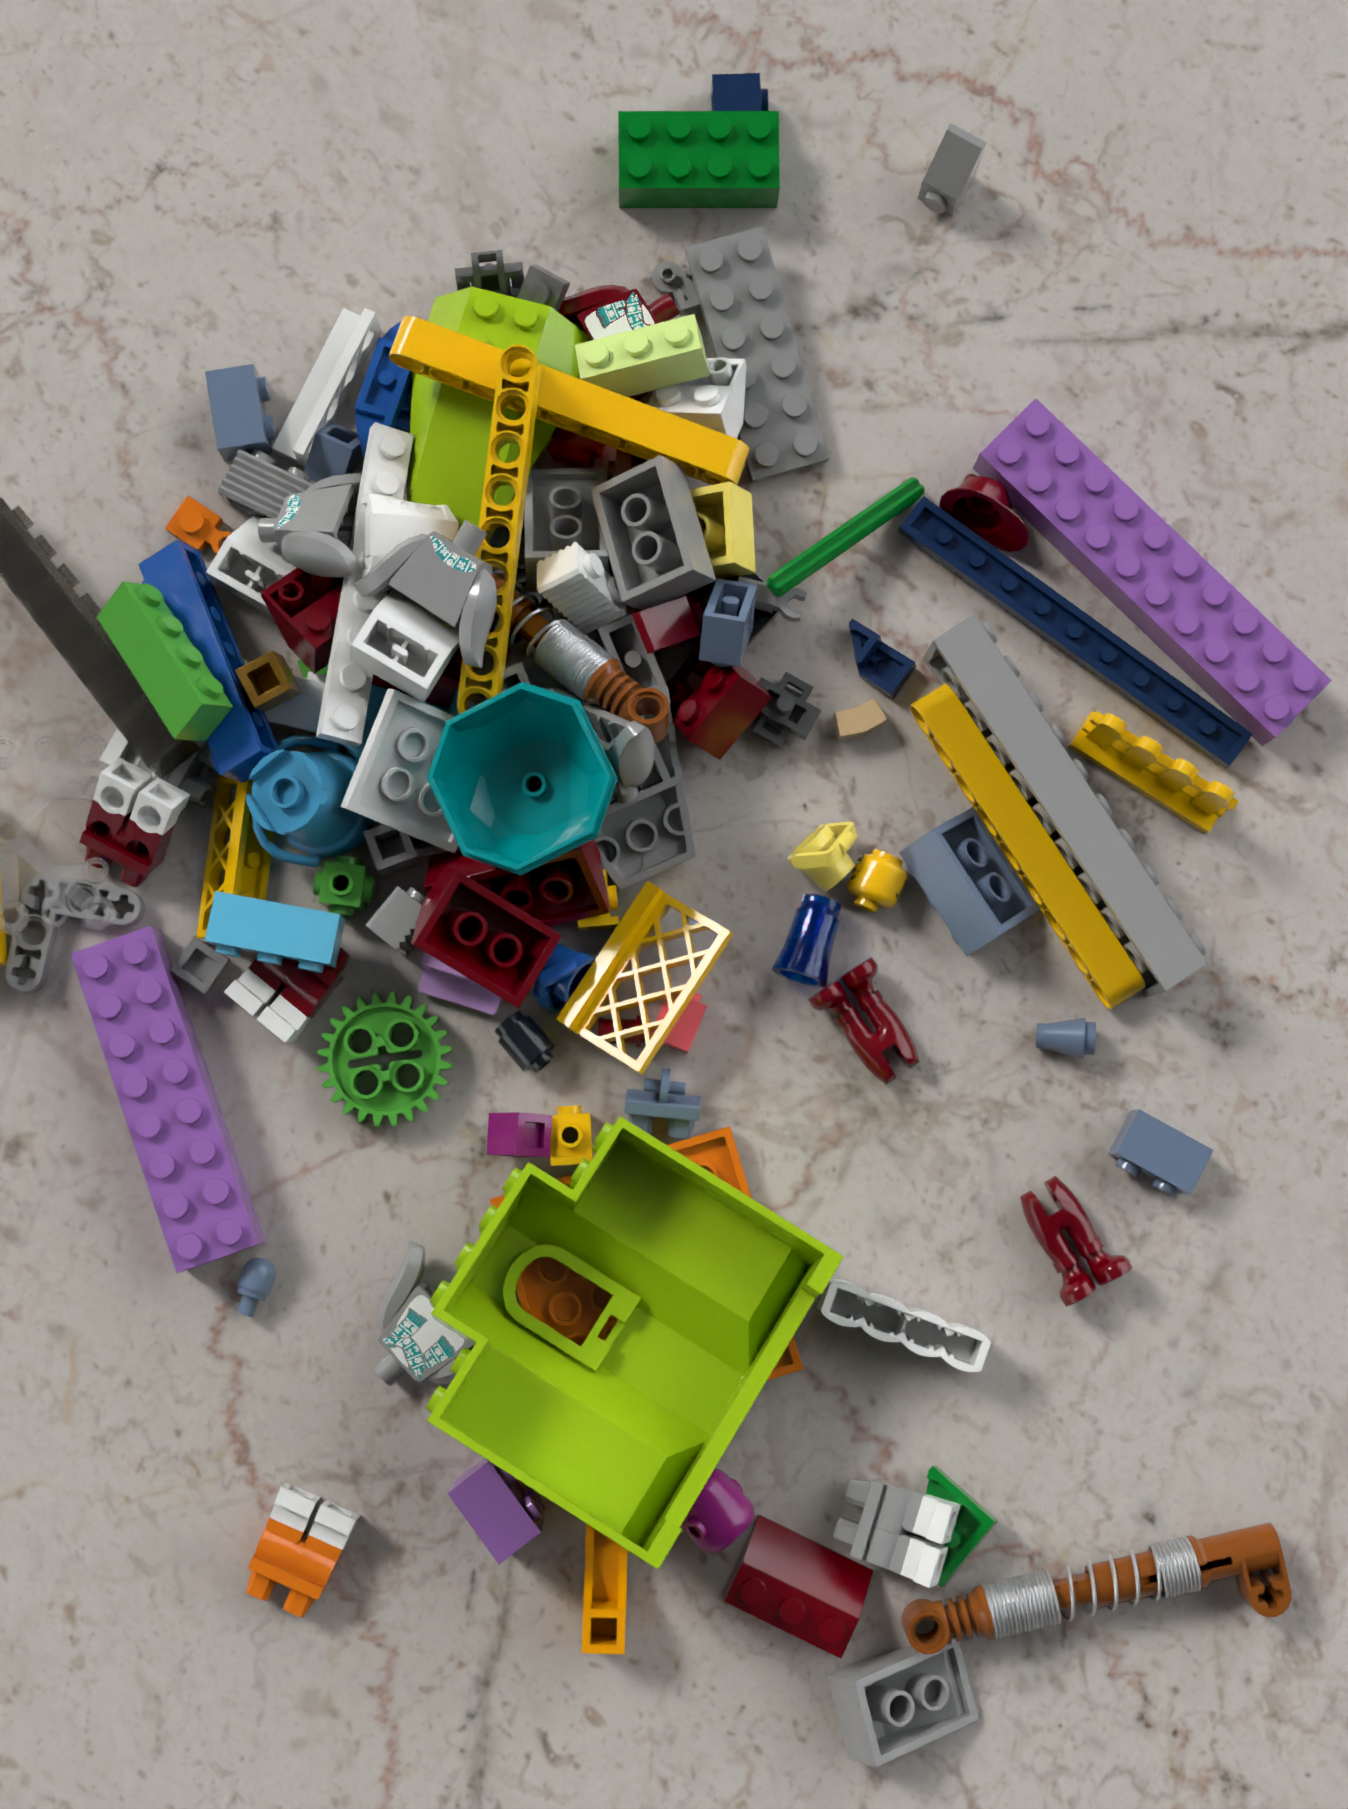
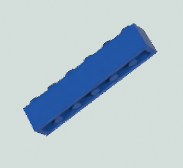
(191, 597)

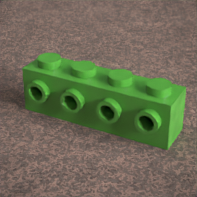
(164, 661)

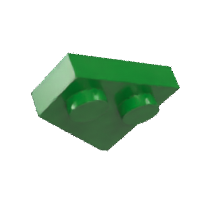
(970, 1527)

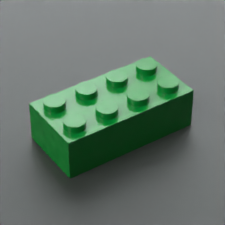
(698, 159)

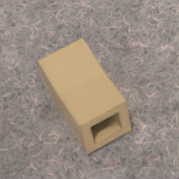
(859, 720)

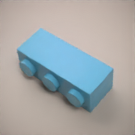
(274, 931)

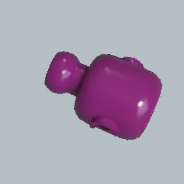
(718, 1514)

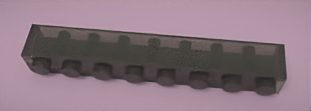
(81, 640)

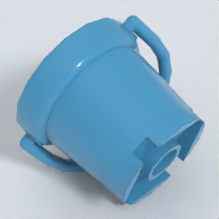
(302, 801)

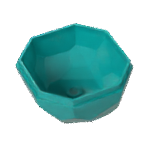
(486, 772)

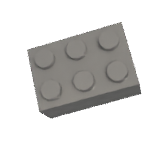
(652, 534)

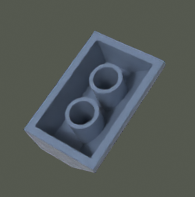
(969, 881)

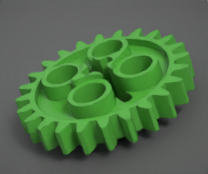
(390, 1096)

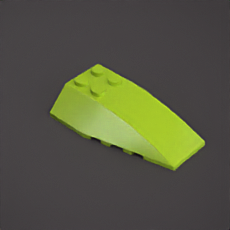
(455, 426)

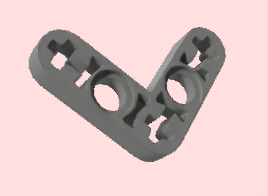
(42, 965)

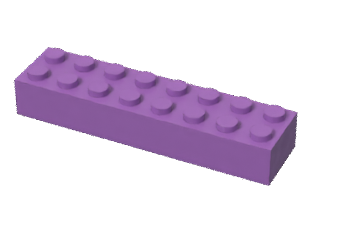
(168, 1098)

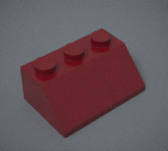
(483, 936)
(798, 1586)

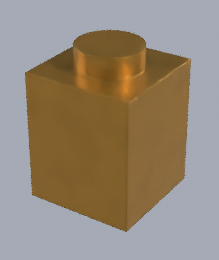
(268, 681)

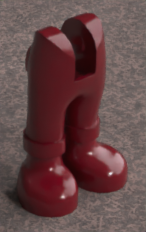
(887, 1024)
(1076, 1222)

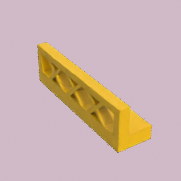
(242, 858)

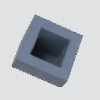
(333, 452)

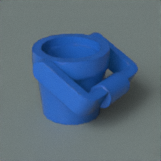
(562, 976)

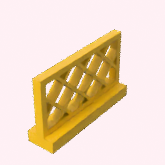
(613, 967)

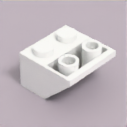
(711, 400)
(247, 565)
(405, 645)

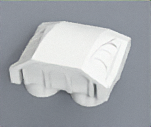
(395, 520)

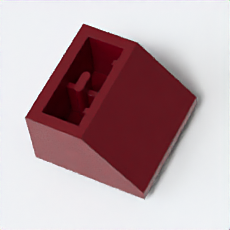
(306, 614)
(714, 703)

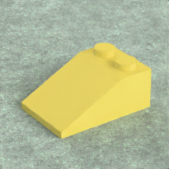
(727, 528)

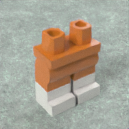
(297, 1562)

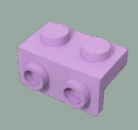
(447, 984)

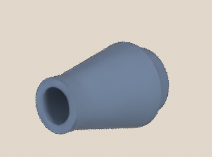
(1068, 1037)

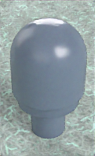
(255, 1284)

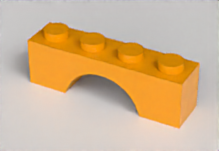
(604, 1595)

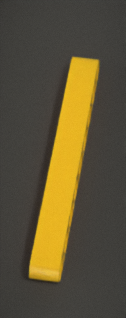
(571, 403)
(509, 516)
(1027, 846)

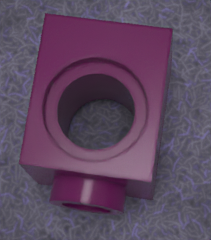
(519, 1134)

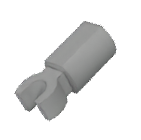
(768, 602)

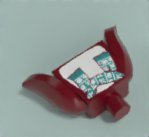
(615, 310)

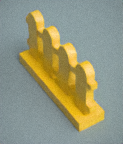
(1152, 773)

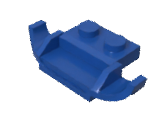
(384, 392)

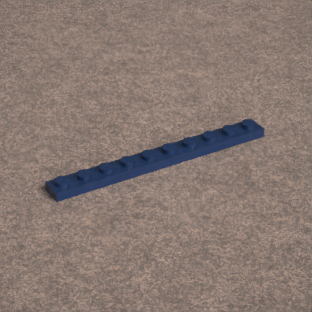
(1075, 632)

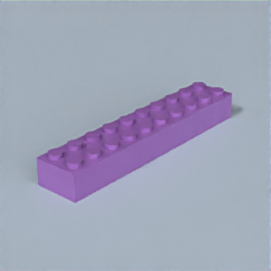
(1151, 573)

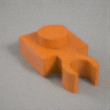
(197, 526)

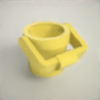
(825, 854)

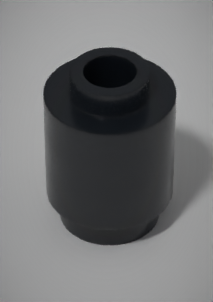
(525, 1042)

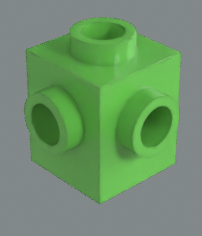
(355, 897)

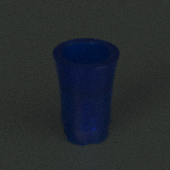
(809, 942)

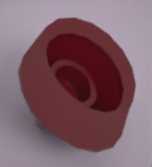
(987, 511)

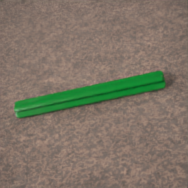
(845, 537)

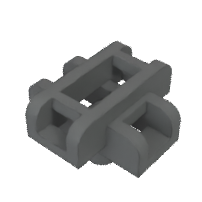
(491, 276)
(786, 710)

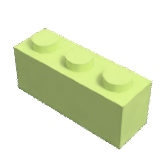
(645, 357)

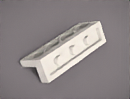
(328, 383)

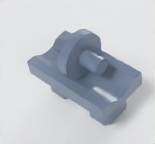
(664, 1100)

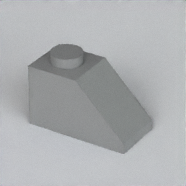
(951, 170)

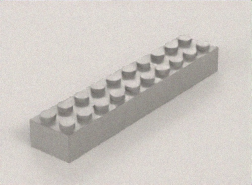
(1066, 804)

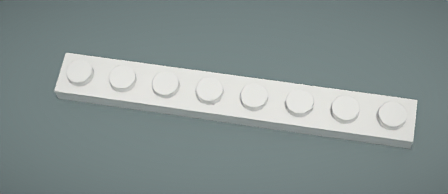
(346, 682)

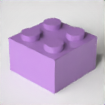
(498, 1508)

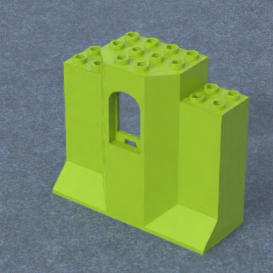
(703, 1313)

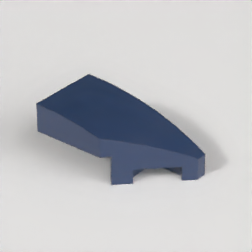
(878, 662)

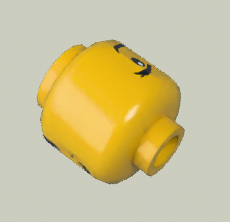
(877, 881)

